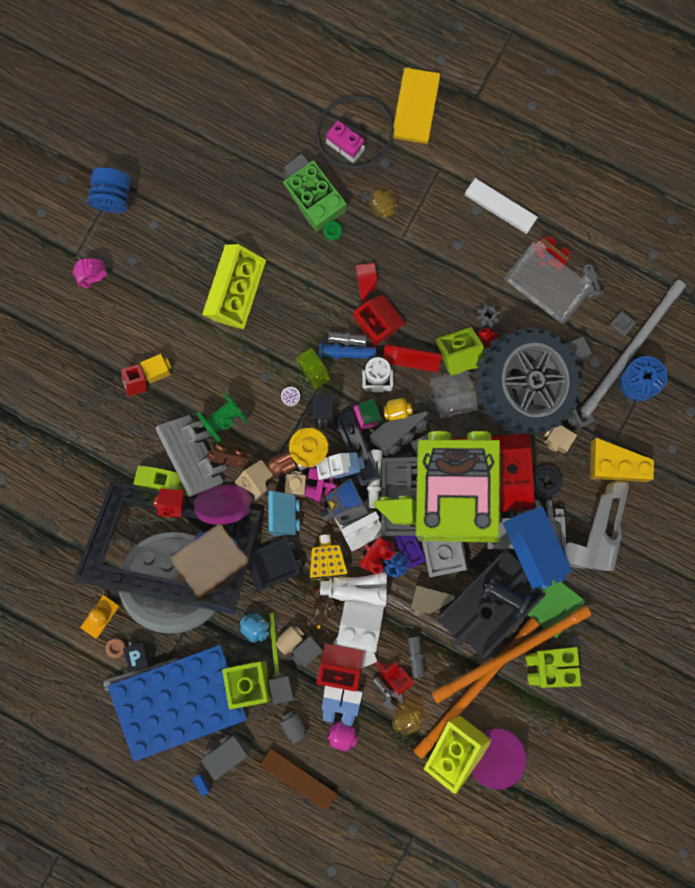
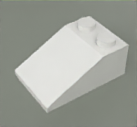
(360, 625)

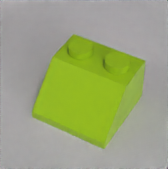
(460, 350)
(247, 685)

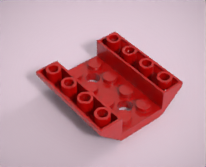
(516, 489)

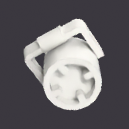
(377, 374)

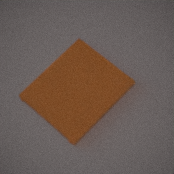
(209, 560)

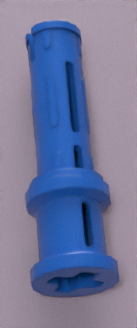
(337, 351)

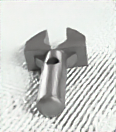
(387, 692)

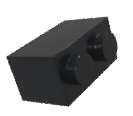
(323, 411)

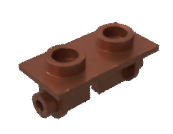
(220, 451)

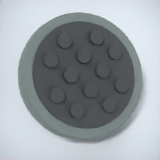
(153, 558)

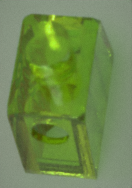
(312, 368)

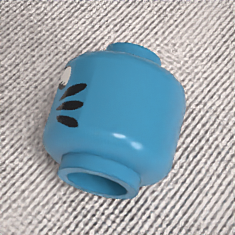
(254, 627)

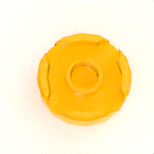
(308, 447)

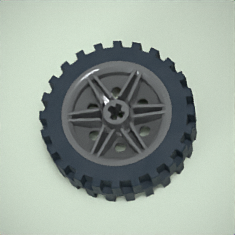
(527, 381)

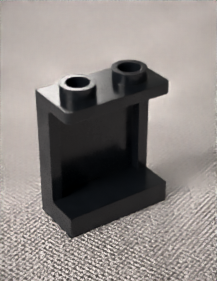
(273, 564)

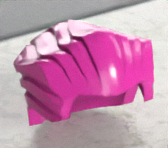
(89, 271)

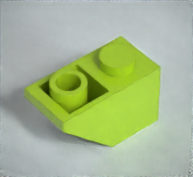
(398, 511)

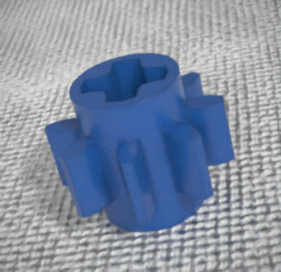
(396, 565)

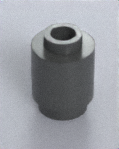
(293, 727)

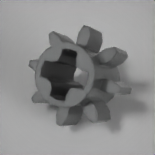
(490, 312)

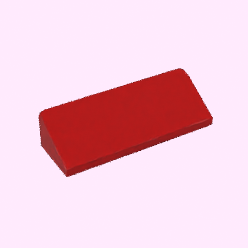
(412, 358)

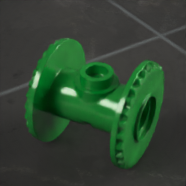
(222, 418)

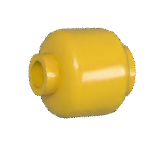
(397, 409)

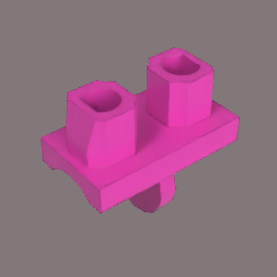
(317, 492)

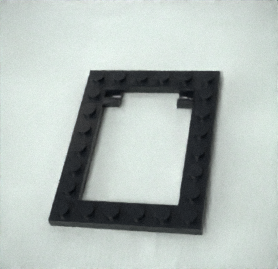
(92, 572)

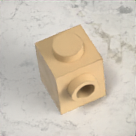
(559, 439)
(295, 484)

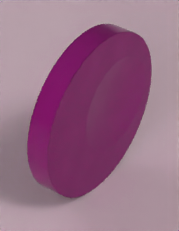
(222, 504)
(502, 761)

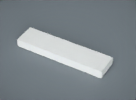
(500, 206)

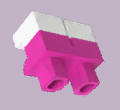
(346, 141)

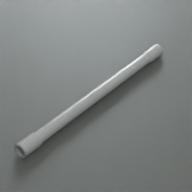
(593, 401)

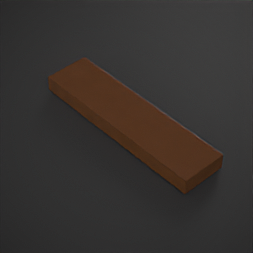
(298, 779)

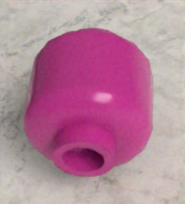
(342, 736)

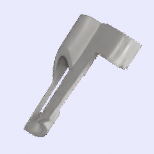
(601, 549)

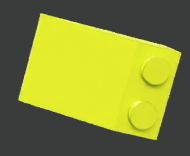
(457, 753)

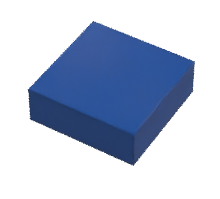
(201, 784)

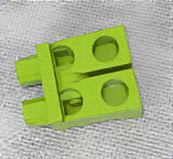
(548, 668)

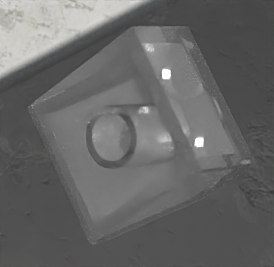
(454, 394)

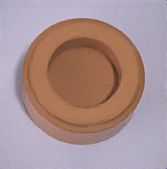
(115, 647)

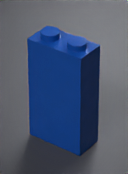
(537, 548)

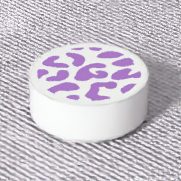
(290, 396)

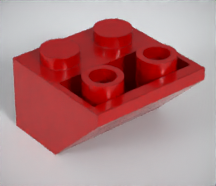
(378, 319)
(340, 667)

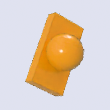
(100, 616)

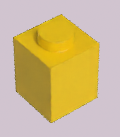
(156, 368)

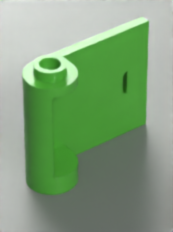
(556, 605)

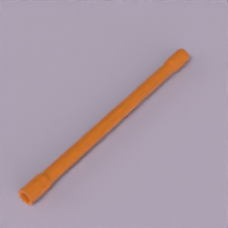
(448, 689)
(428, 742)

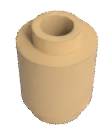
(289, 639)

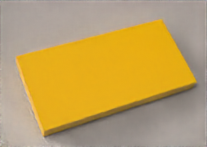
(416, 105)

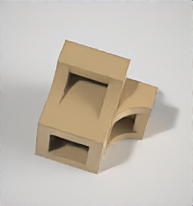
(254, 479)

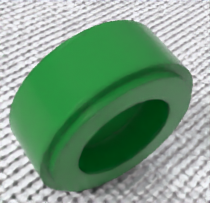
(332, 231)

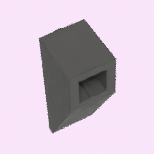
(394, 433)

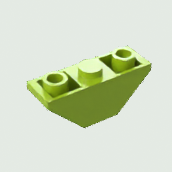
(158, 478)

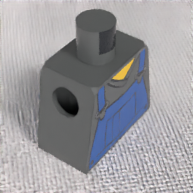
(345, 504)

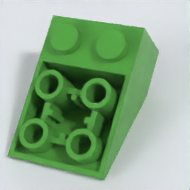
(315, 196)

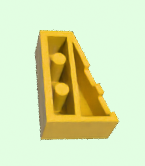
(619, 464)

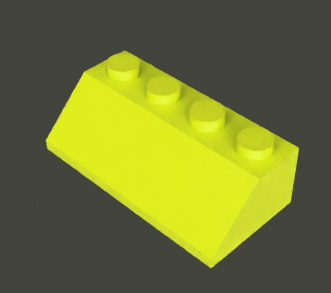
(234, 286)

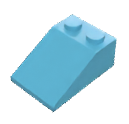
(283, 514)

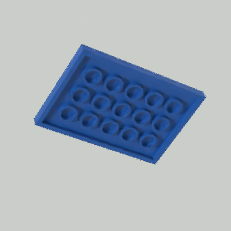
(174, 703)

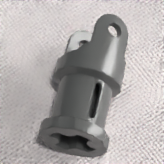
(591, 274)

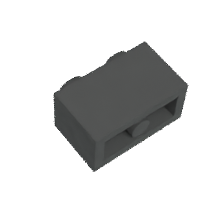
(225, 756)

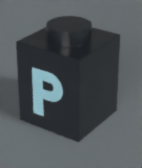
(136, 655)

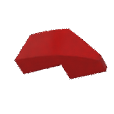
(366, 279)
(395, 677)

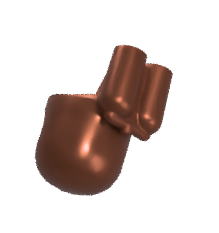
(281, 464)

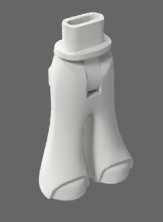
(365, 589)

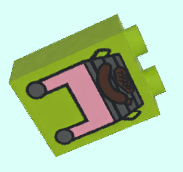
(458, 488)

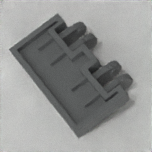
(397, 481)

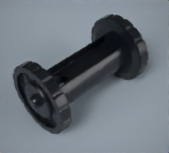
(506, 596)

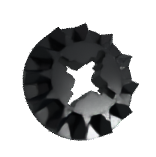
(554, 478)

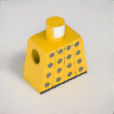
(327, 560)

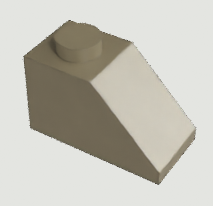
(428, 600)

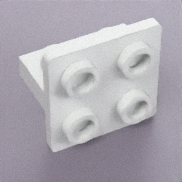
(362, 530)

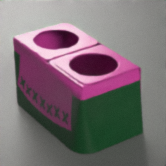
(368, 414)

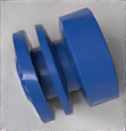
(109, 190)
(632, 380)

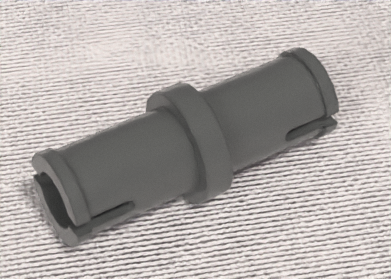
(347, 338)
(416, 657)

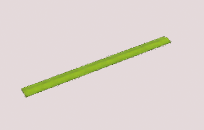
(274, 647)

